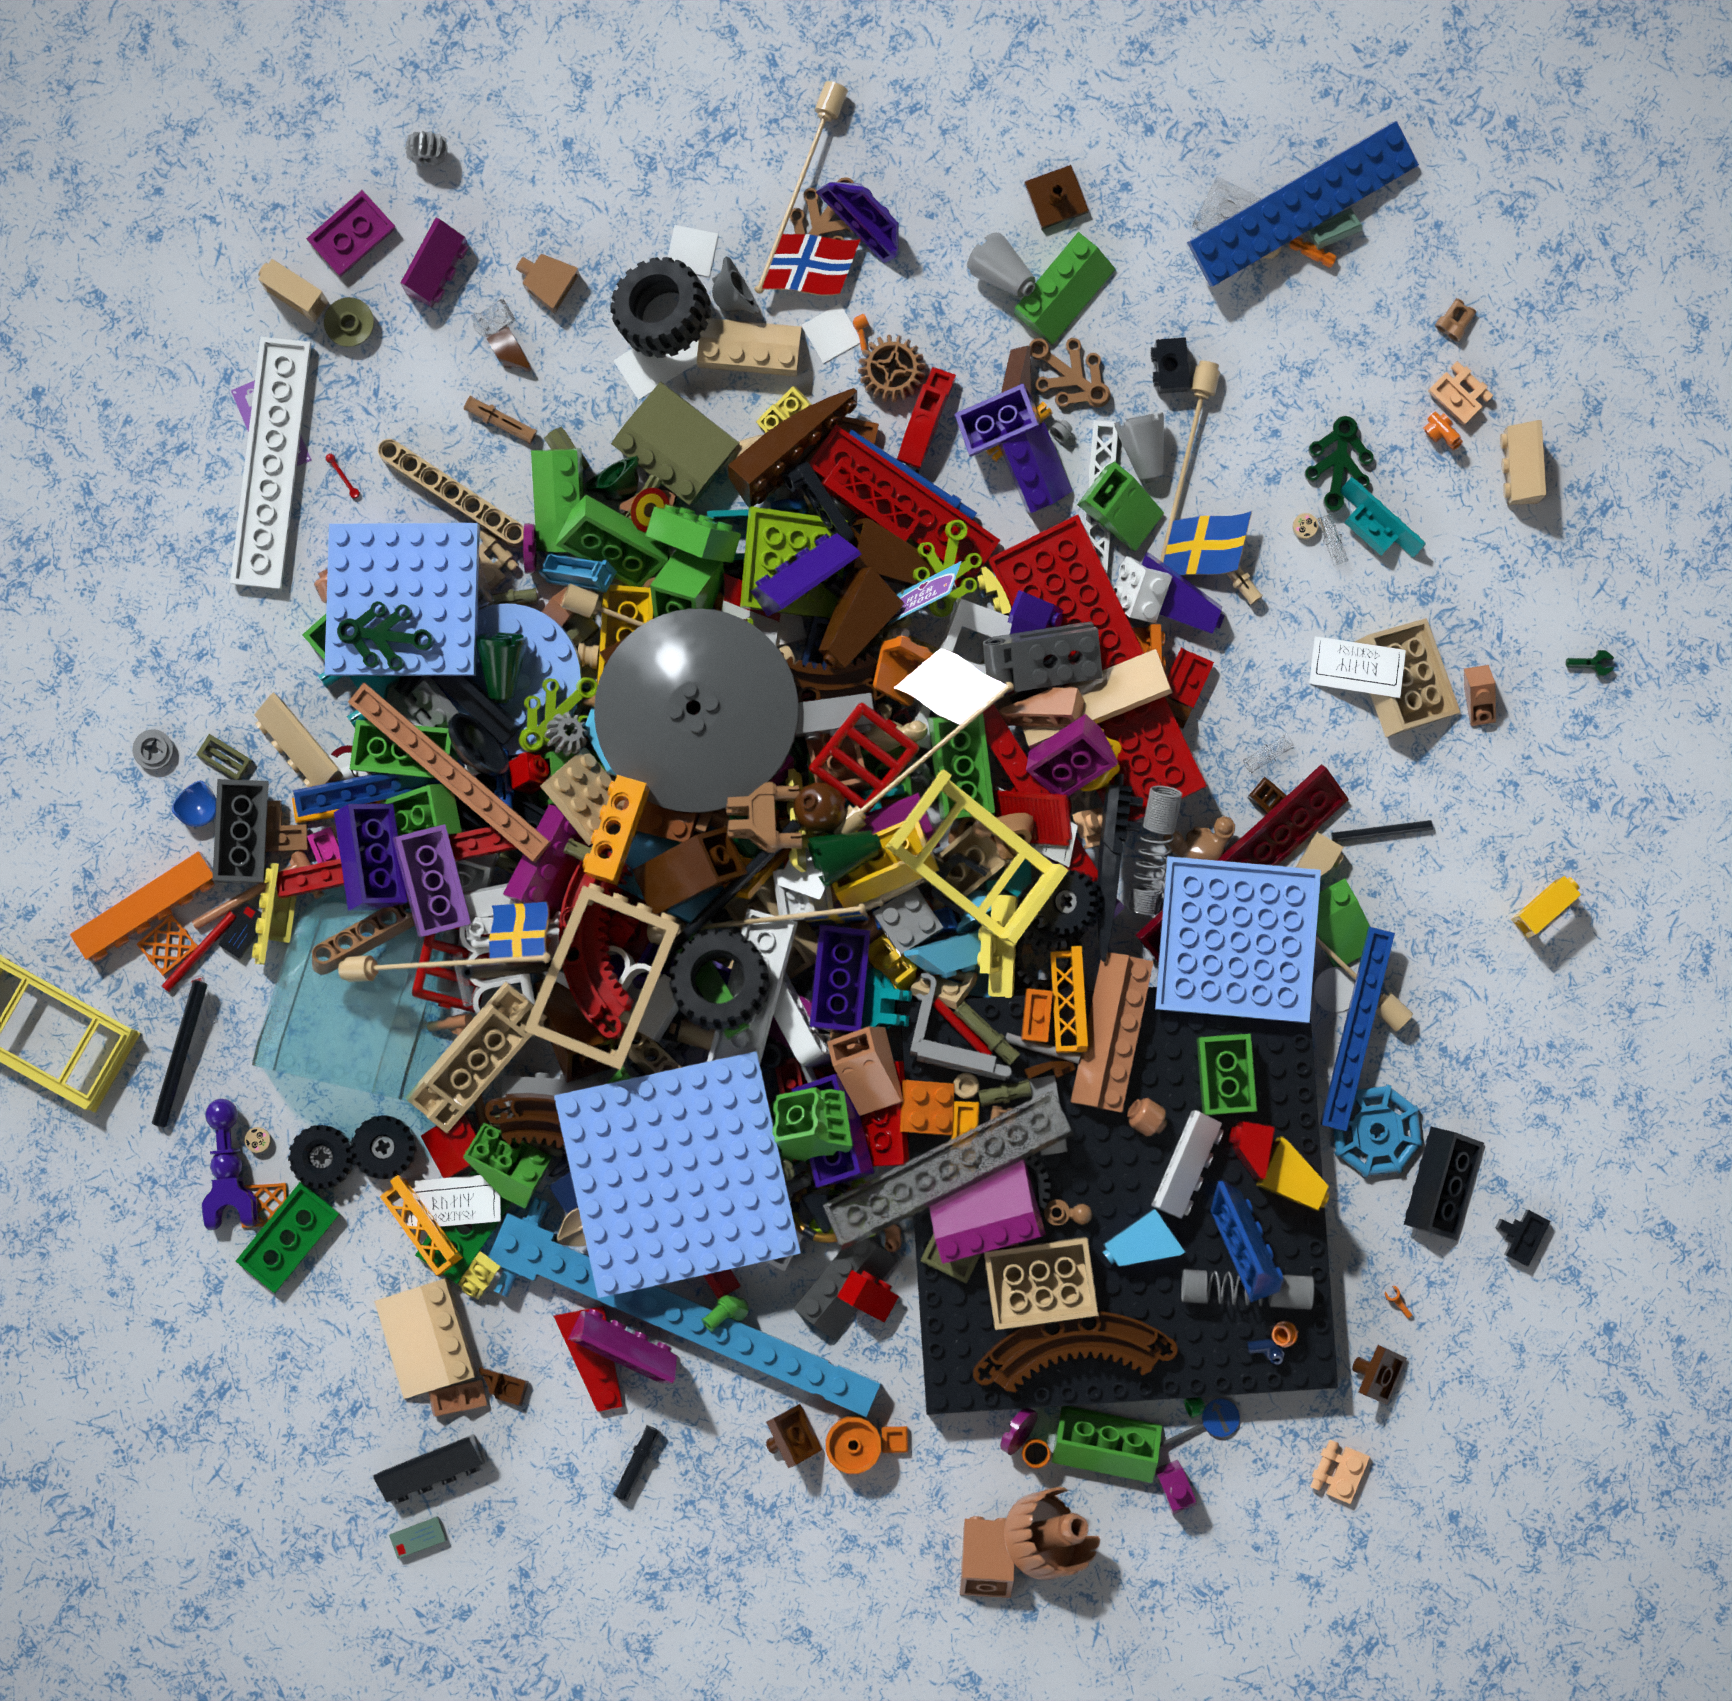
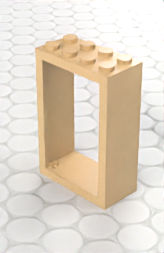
(617, 902)

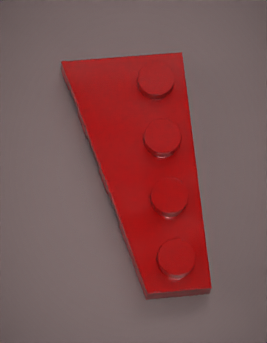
(596, 1370)

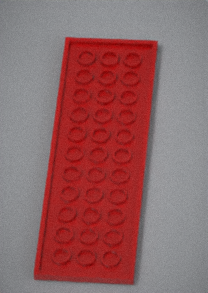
(1067, 572)

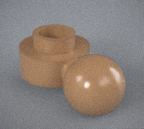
(1080, 1213)

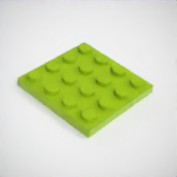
(776, 538)

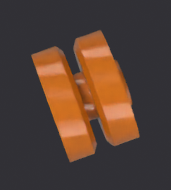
(848, 1459)

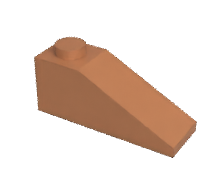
(1047, 709)

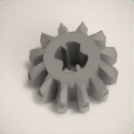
(426, 148)
(567, 743)

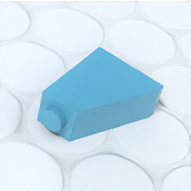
(1142, 1242)

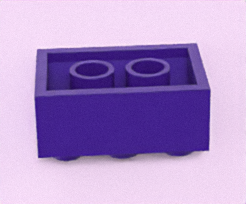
(997, 419)
(1036, 469)

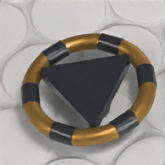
(815, 1206)

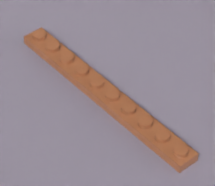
(449, 772)

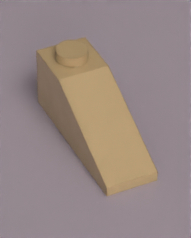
(1321, 854)

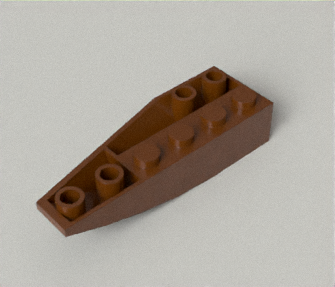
(786, 445)

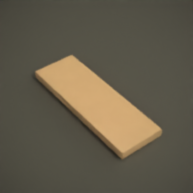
(1118, 691)

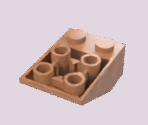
(866, 1069)

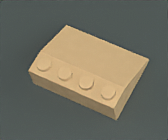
(1425, 684)
(1040, 1283)
(425, 1338)

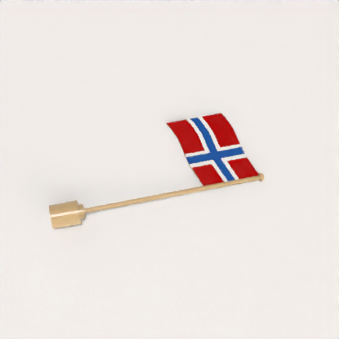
(805, 260)

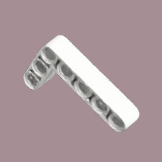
(806, 1042)

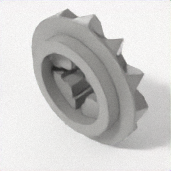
(147, 739)

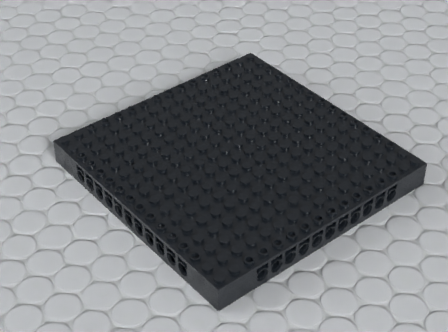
(1118, 1178)

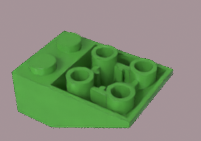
(1121, 506)
(509, 1169)

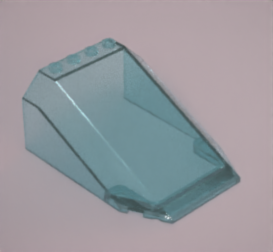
(343, 1030)

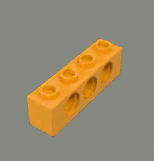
(610, 869)

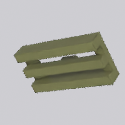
(242, 768)

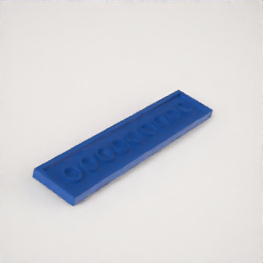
(1302, 203)

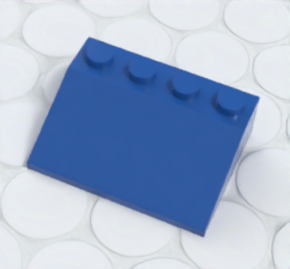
(1245, 1243)

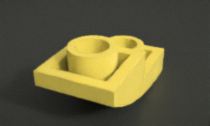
(787, 406)
(991, 586)
(478, 1276)

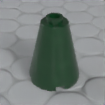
(501, 663)
(842, 853)

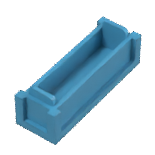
(579, 572)

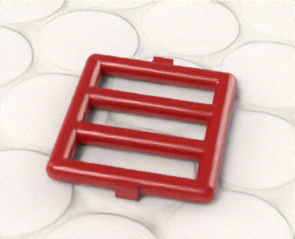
(848, 729)
(443, 1000)

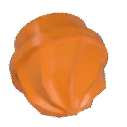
(1284, 1334)

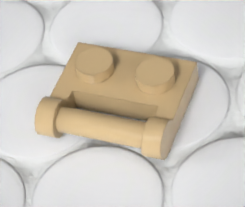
(948, 991)

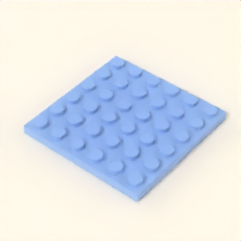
(409, 564)
(1238, 939)

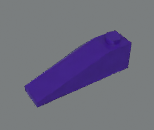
(1033, 614)

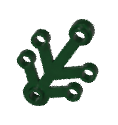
(1339, 459)
(381, 634)

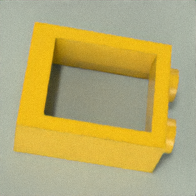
(1546, 906)

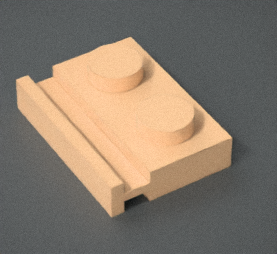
(1089, 826)

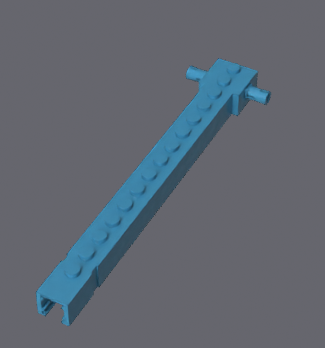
(531, 1251)

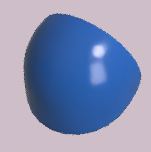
(195, 805)

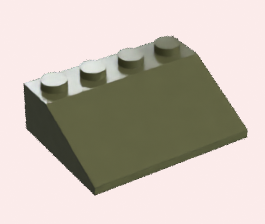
(675, 443)

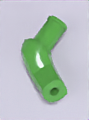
(726, 1307)

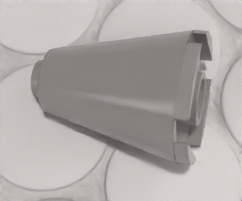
(1001, 266)
(1144, 445)

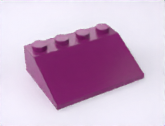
(552, 872)
(987, 1215)
(624, 1347)

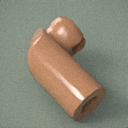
(893, 1238)

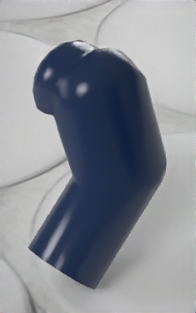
(1268, 1348)

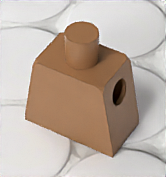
(548, 279)

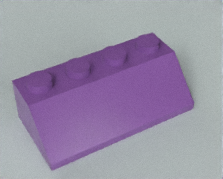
(431, 880)

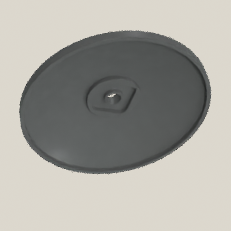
(743, 720)

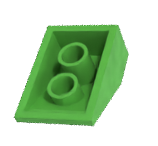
(1341, 922)

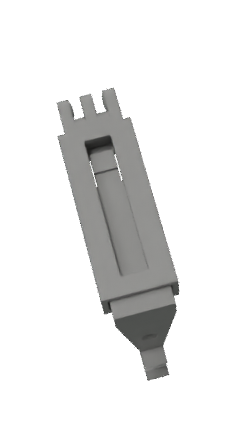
(946, 1055)

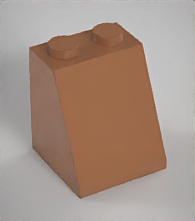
(985, 1559)

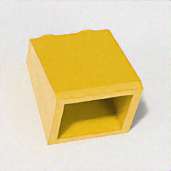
(1293, 1177)

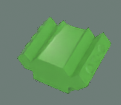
(810, 1123)

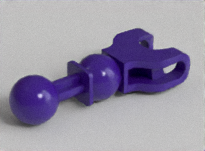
(226, 1167)

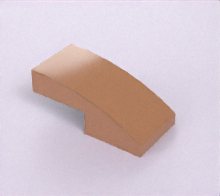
(457, 1398)

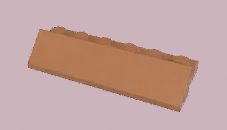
(1112, 1032)

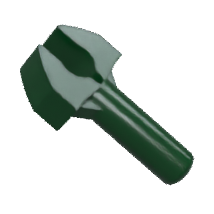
(1592, 663)

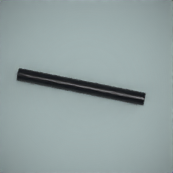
(1382, 831)

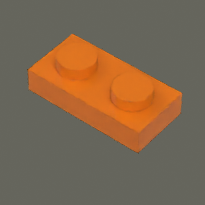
(1036, 1015)

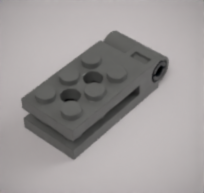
(1021, 655)

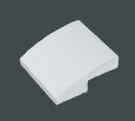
(794, 902)

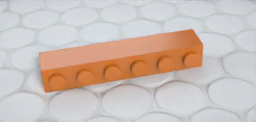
(143, 907)

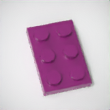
(351, 233)

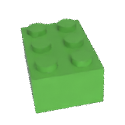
(693, 533)
(425, 809)
(1226, 1074)

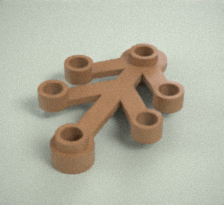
(819, 223)
(1072, 376)

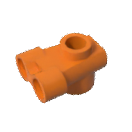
(1440, 427)

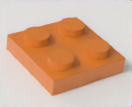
(927, 1107)

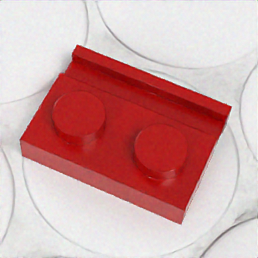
(1188, 677)

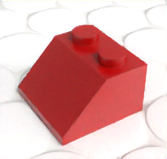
(450, 1147)

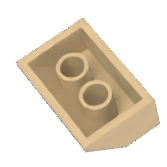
(1523, 463)

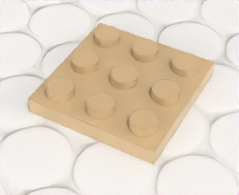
(580, 792)

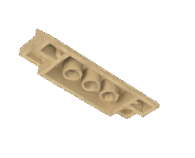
(474, 1058)

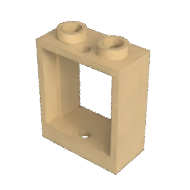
(292, 290)

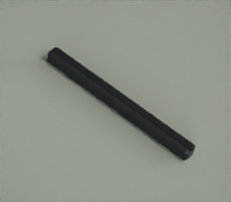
(179, 1053)

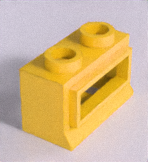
(886, 959)

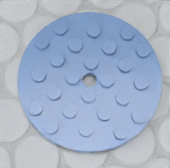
(547, 655)

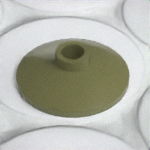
(343, 311)

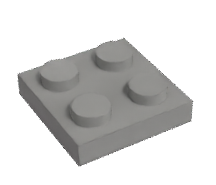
(907, 920)

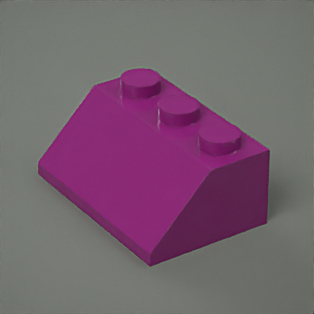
(434, 263)
(1071, 757)
(896, 813)

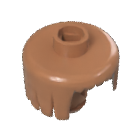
(1047, 1537)

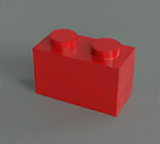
(868, 1296)

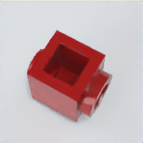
(528, 772)
(622, 928)

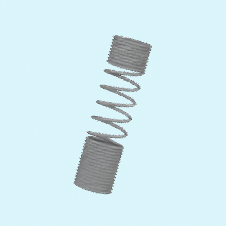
(1161, 819)
(1294, 1291)

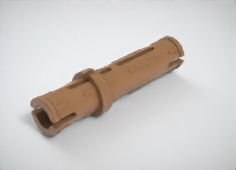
(491, 415)

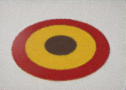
(643, 506)

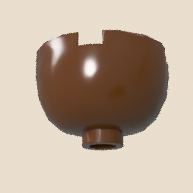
(819, 808)

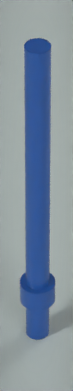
(952, 500)

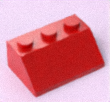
(1252, 1146)

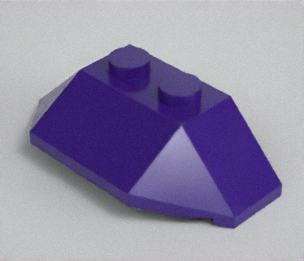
(864, 217)

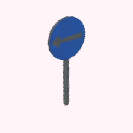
(1218, 1418)

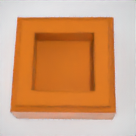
(894, 1439)

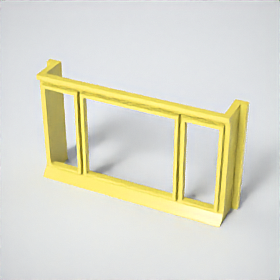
(1036, 897)
(110, 1069)

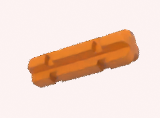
(1310, 250)

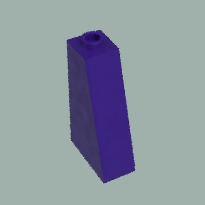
(1185, 601)

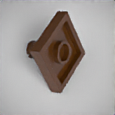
(1056, 197)
(1380, 1374)
(792, 1436)

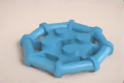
(1388, 1141)

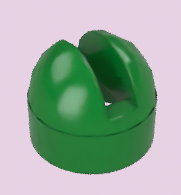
(1194, 1406)

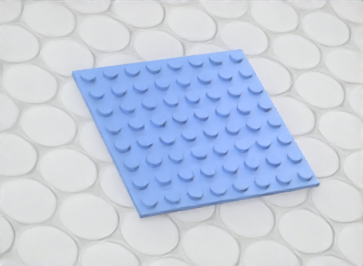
(677, 1174)

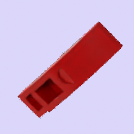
(925, 417)

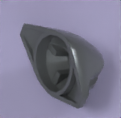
(731, 290)

